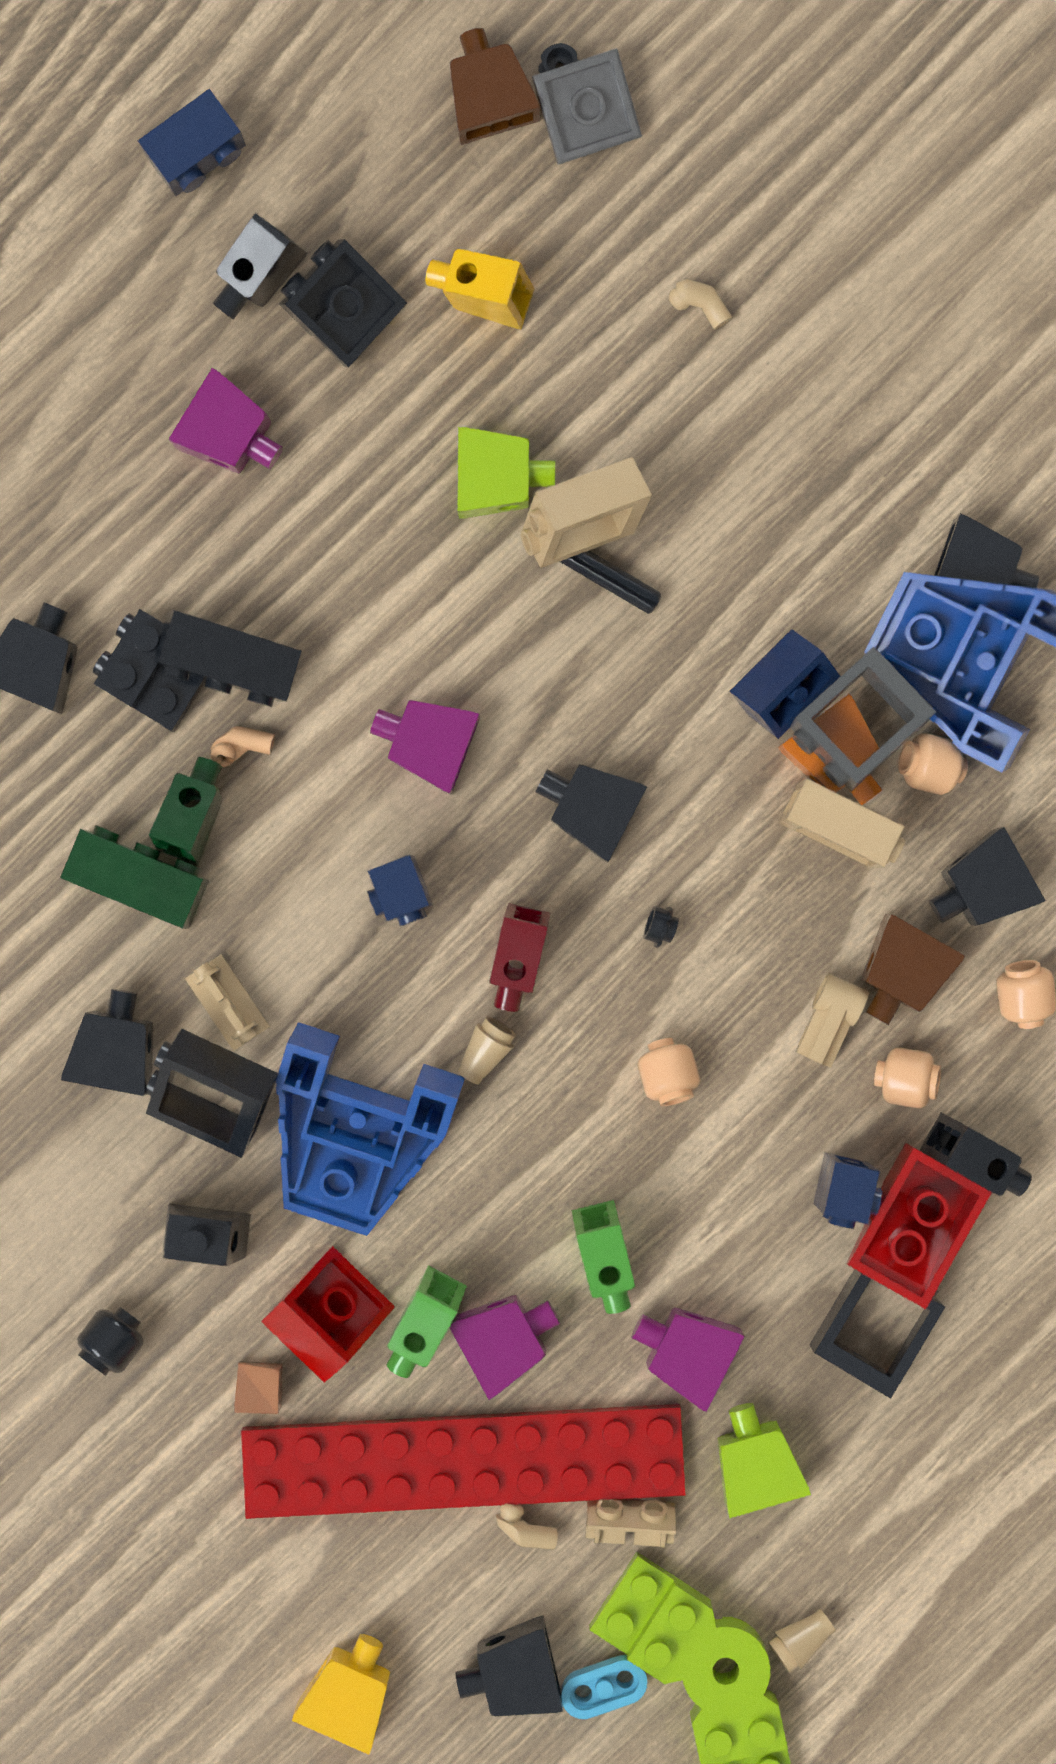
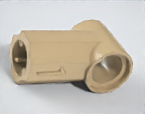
(835, 1010)

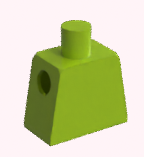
(497, 473)
(757, 1464)

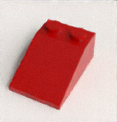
(918, 1226)

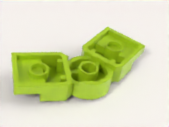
(675, 1638)

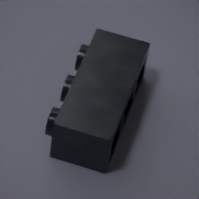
(226, 658)

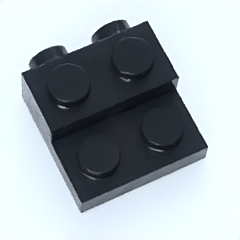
(341, 301)
(140, 682)

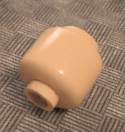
(932, 764)
(1026, 993)
(669, 1072)
(908, 1078)

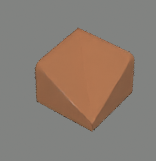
(258, 1388)

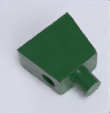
(183, 829)

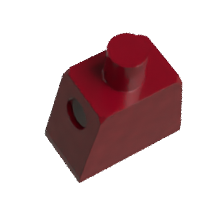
(521, 940)

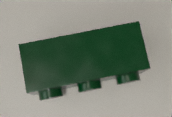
(135, 876)

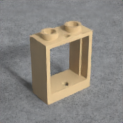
(585, 512)
(843, 825)

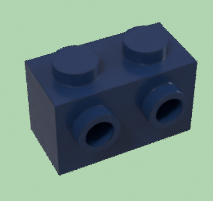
(193, 143)
(784, 683)
(399, 891)
(847, 1191)

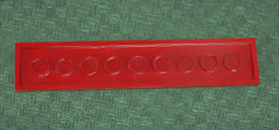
(463, 1461)

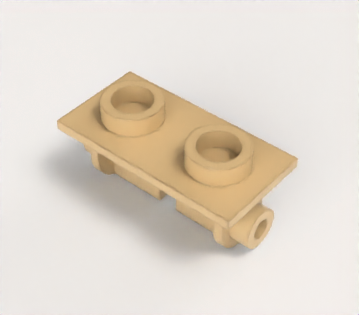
(227, 1002)
(649, 1520)

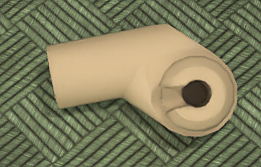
(702, 296)
(522, 1533)

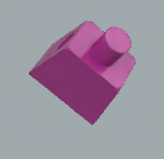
(225, 427)
(428, 740)
(502, 1340)
(689, 1352)

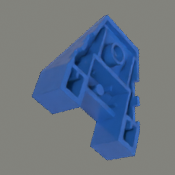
(957, 650)
(348, 1143)

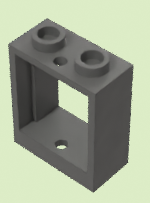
(892, 689)

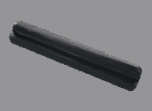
(615, 580)

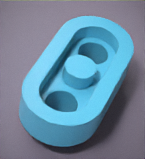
(606, 1690)

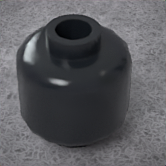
(110, 1340)

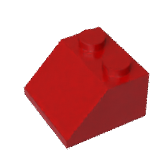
(328, 1314)

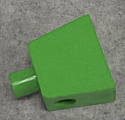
(604, 1255)
(424, 1321)

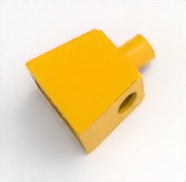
(484, 286)
(346, 1695)

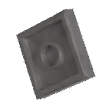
(587, 106)

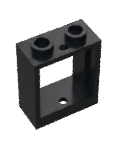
(216, 1069)
(856, 1365)

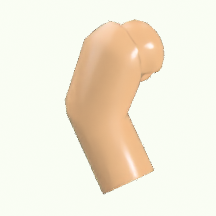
(238, 741)

